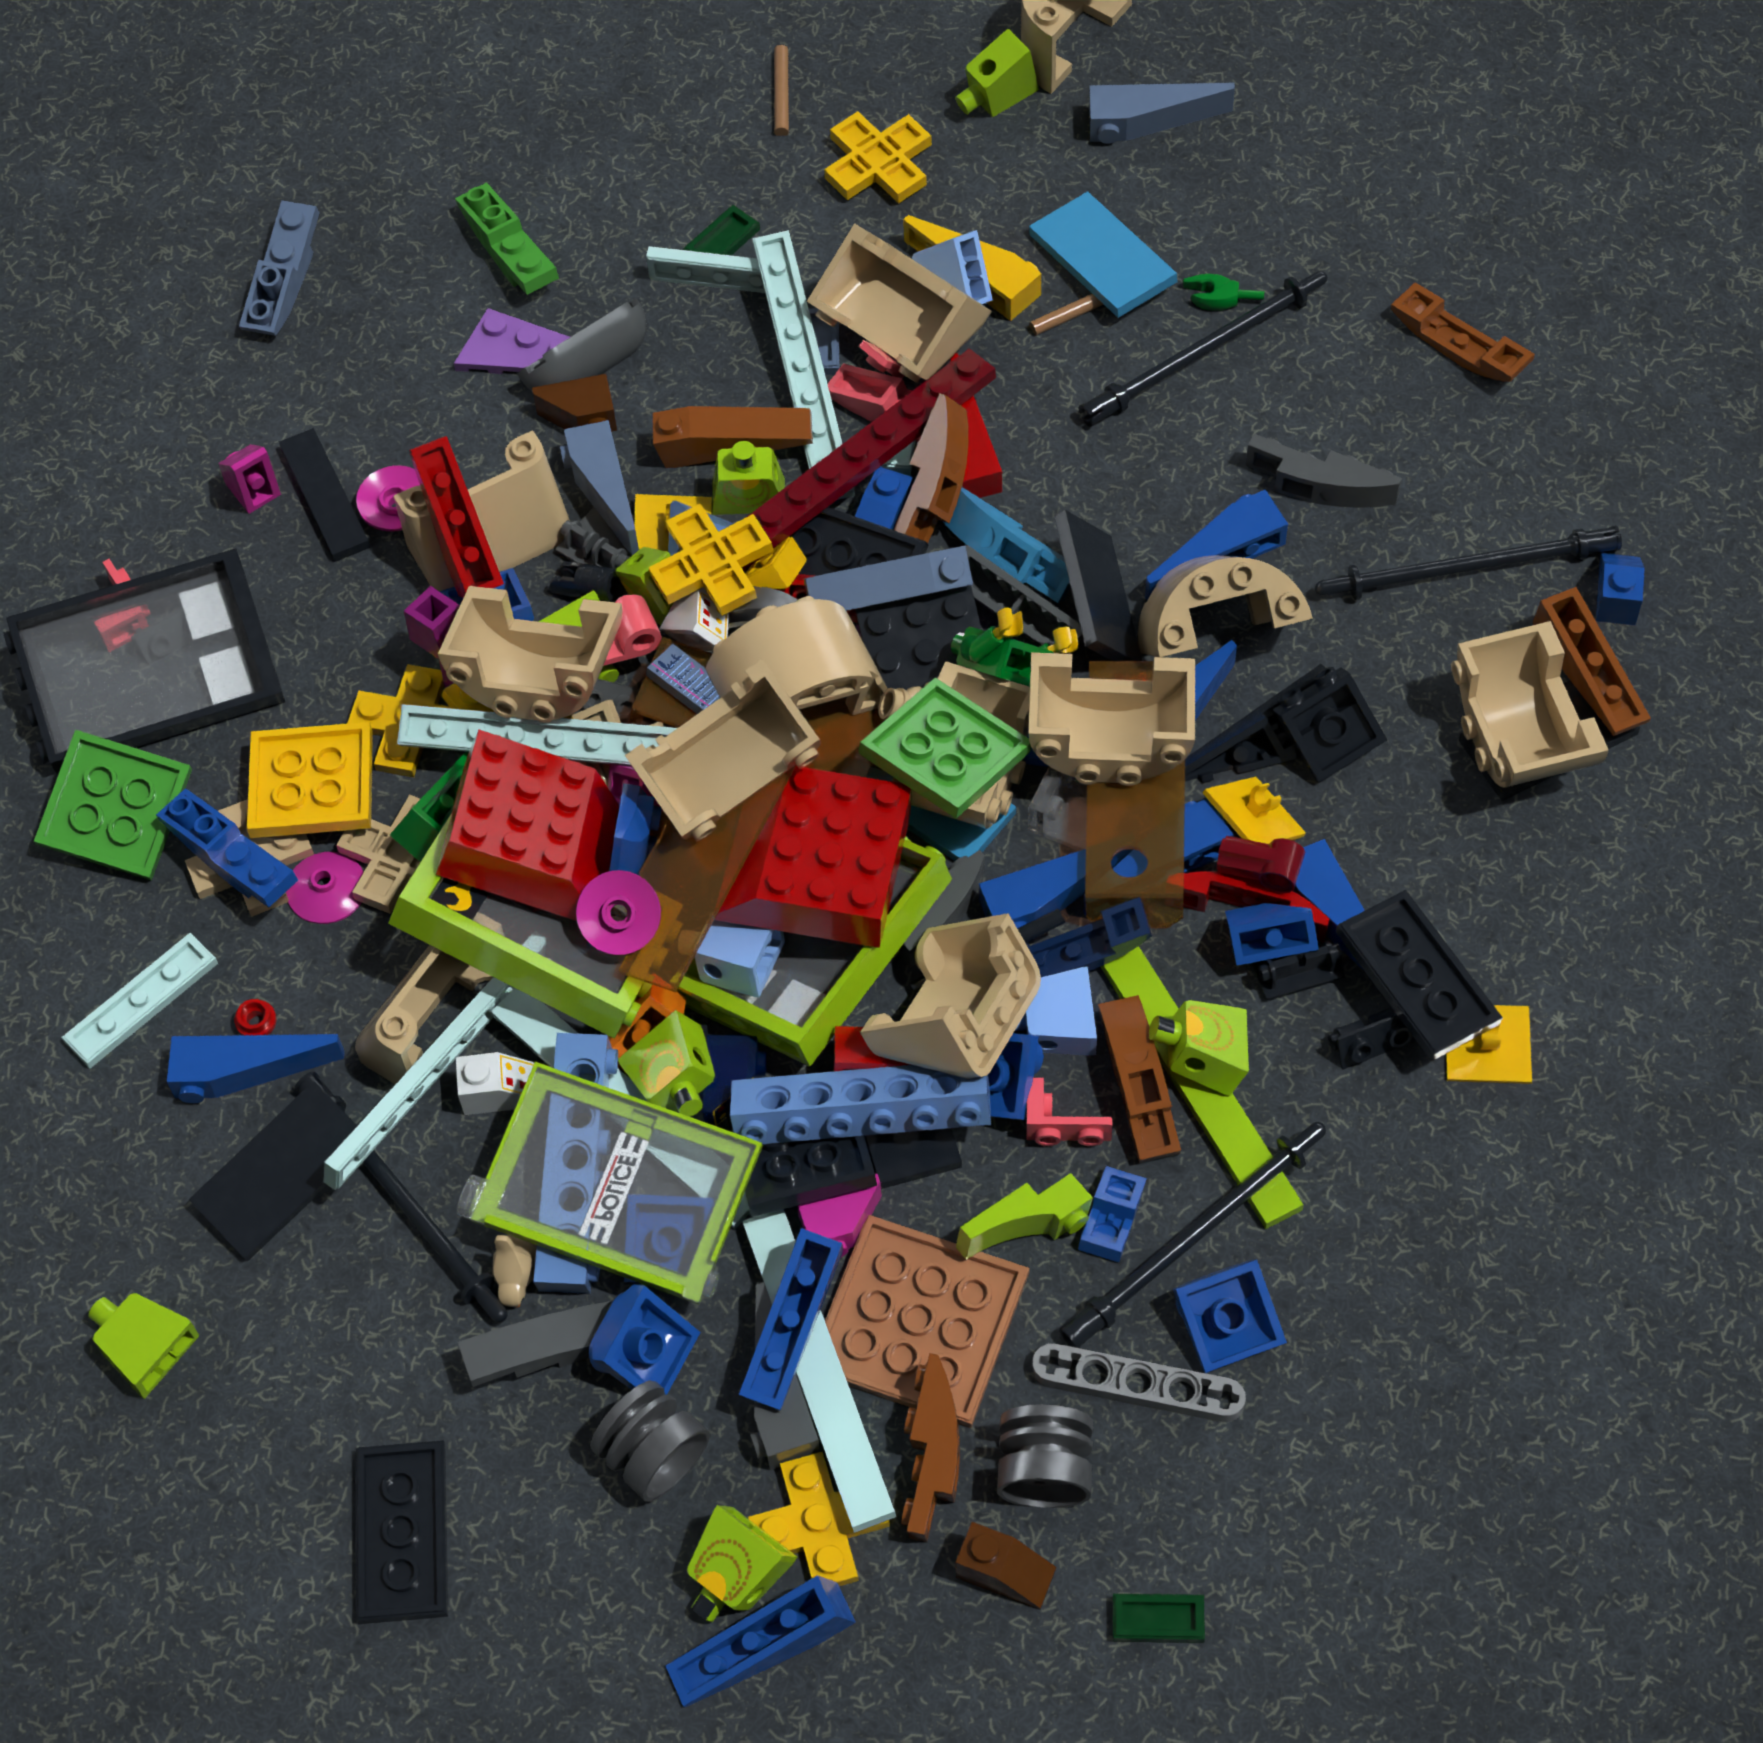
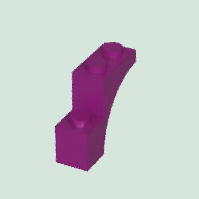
(429, 622)

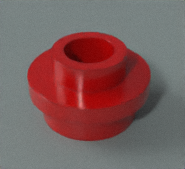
(253, 1008)

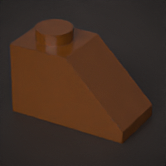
(576, 402)
(1004, 1566)

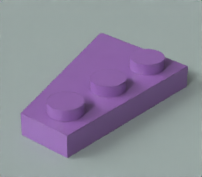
(505, 344)

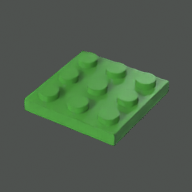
(945, 747)
(109, 805)

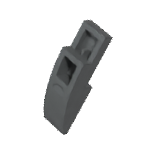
(1332, 482)
(951, 904)

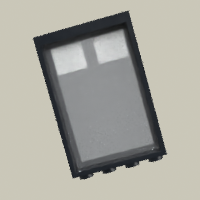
(145, 657)

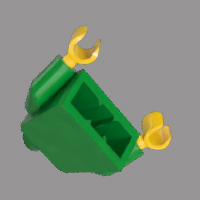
(1004, 657)

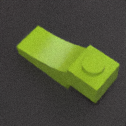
(1025, 1213)

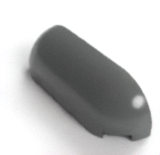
(591, 349)
(1000, 590)

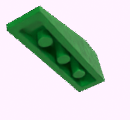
(430, 813)

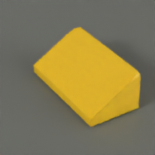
(779, 567)

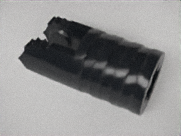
(581, 579)

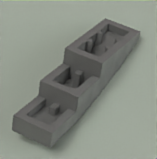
(532, 1344)

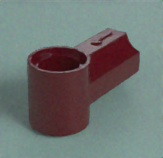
(1272, 864)

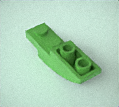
(505, 240)

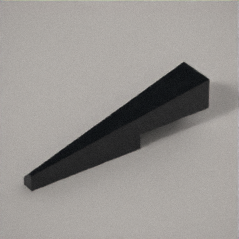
(1250, 743)

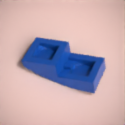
(1112, 1214)

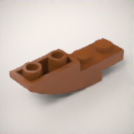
(941, 467)
(1139, 1078)
(936, 1431)

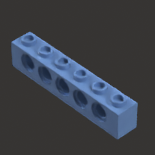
(577, 1056)
(856, 1103)

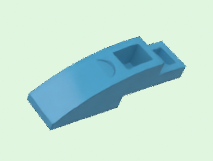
(1008, 546)

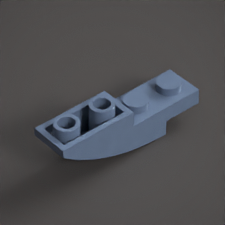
(282, 271)

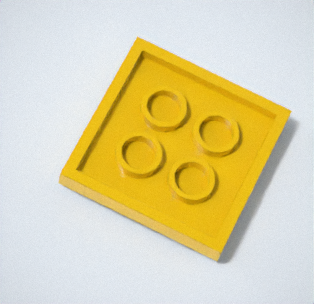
(310, 780)

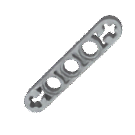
(1160, 1376)

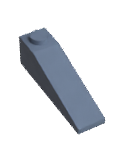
(1144, 109)
(598, 475)
(893, 579)

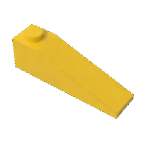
(1011, 279)

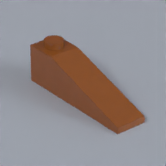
(697, 432)
(1592, 663)

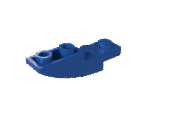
(225, 849)

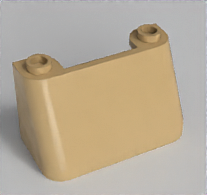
(896, 304)
(516, 509)
(726, 753)
(970, 1003)
(389, 1036)

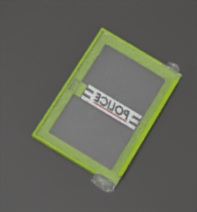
(614, 1183)

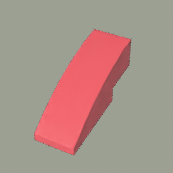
(866, 391)

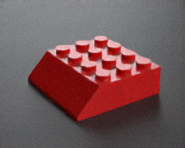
(528, 825)
(825, 859)

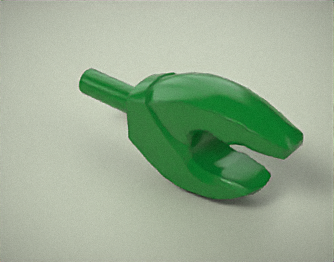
(1223, 291)

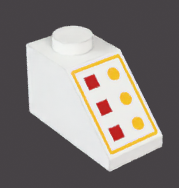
(696, 621)
(490, 1082)

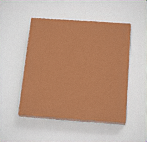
(917, 1298)

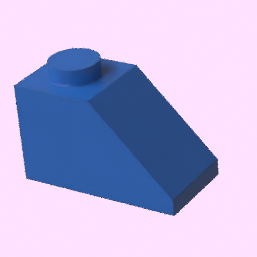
(1619, 589)
(1270, 932)

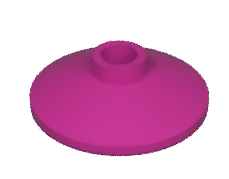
(377, 492)
(330, 901)
(595, 909)

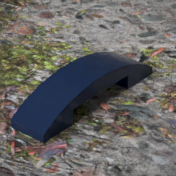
(1096, 943)

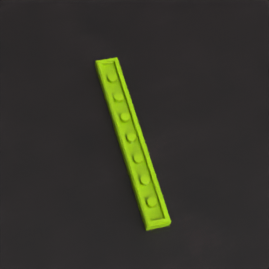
(1216, 1113)

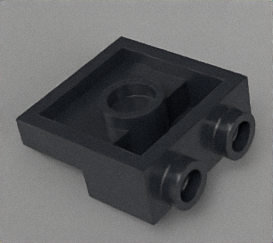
(1329, 722)

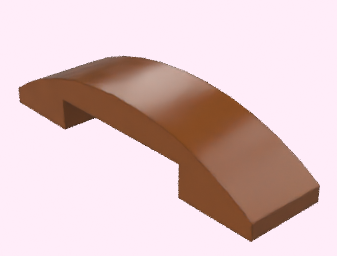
(1460, 342)

